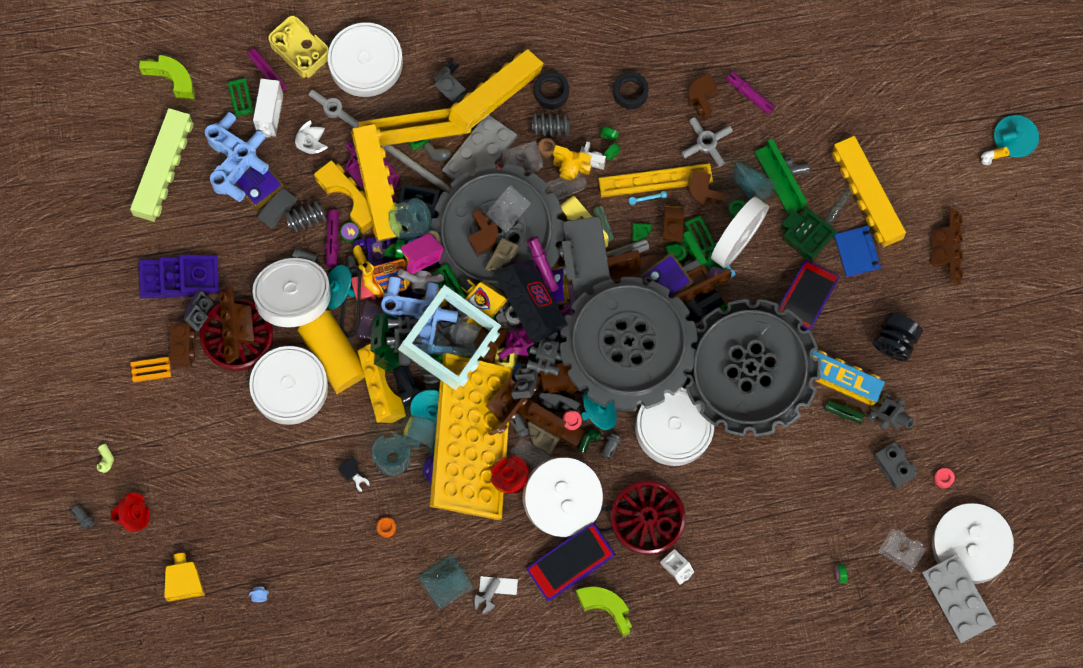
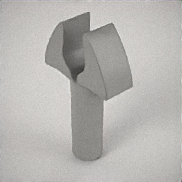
(488, 595)

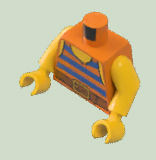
(377, 277)

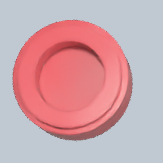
(573, 419)
(944, 478)

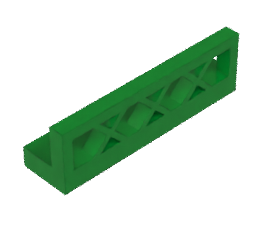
(780, 174)

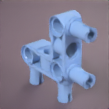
(235, 164)
(414, 309)

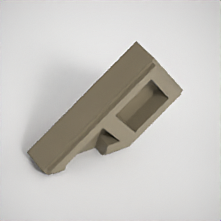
(502, 255)
(542, 439)

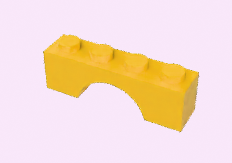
(333, 180)
(386, 405)

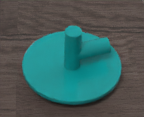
(1017, 135)
(340, 285)
(426, 404)
(601, 416)

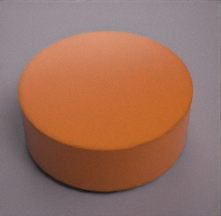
(386, 527)

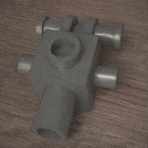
(400, 335)
(546, 355)
(890, 413)

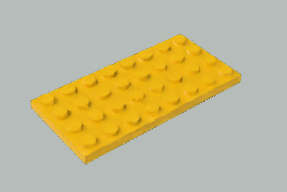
(462, 443)

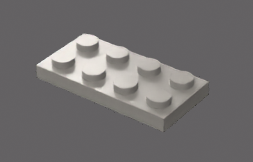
(480, 148)
(959, 598)

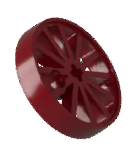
(213, 314)
(651, 524)

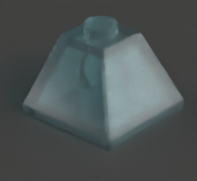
(753, 182)
(445, 582)

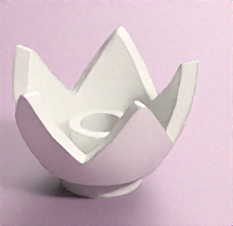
(308, 138)

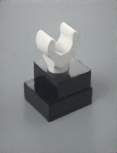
(350, 472)

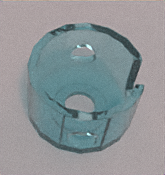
(414, 216)
(419, 431)
(383, 447)

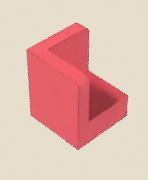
(365, 293)

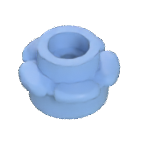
(259, 594)

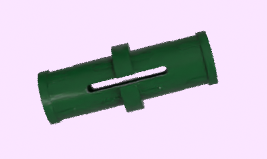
(834, 407)

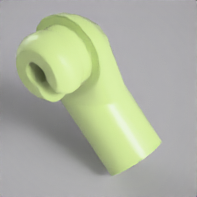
(107, 459)

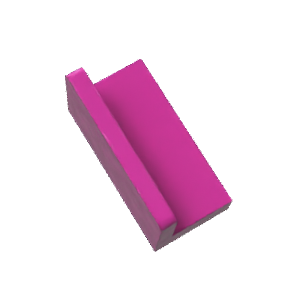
(422, 253)

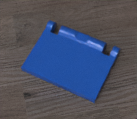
(857, 251)

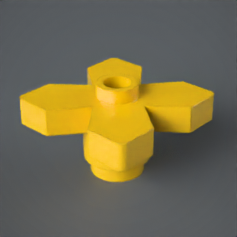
(571, 162)

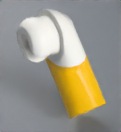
(994, 154)

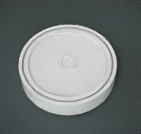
(365, 59)
(739, 232)
(291, 292)
(288, 385)
(673, 430)
(562, 496)
(979, 539)

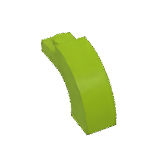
(174, 71)
(606, 600)

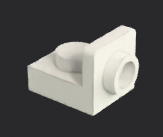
(598, 160)
(677, 566)

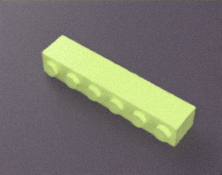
(161, 165)

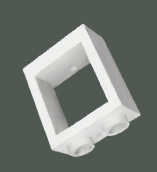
(268, 107)

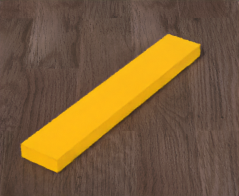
(649, 180)

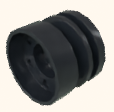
(897, 336)

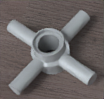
(706, 135)
(420, 280)

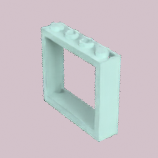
(431, 364)

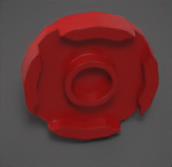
(510, 475)
(131, 512)

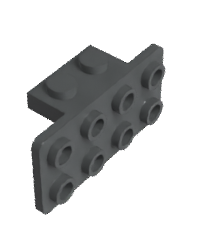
(584, 254)

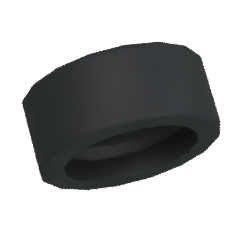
(630, 77)
(551, 103)

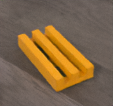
(134, 371)

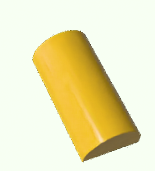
(333, 350)

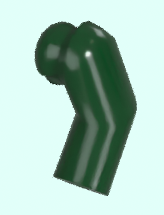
(587, 438)

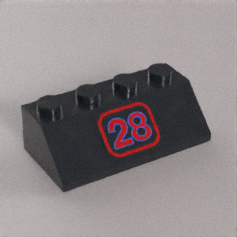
(531, 300)

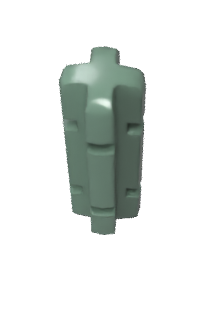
(599, 212)

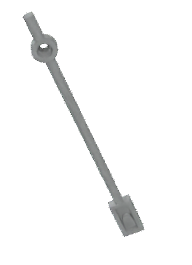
(333, 102)

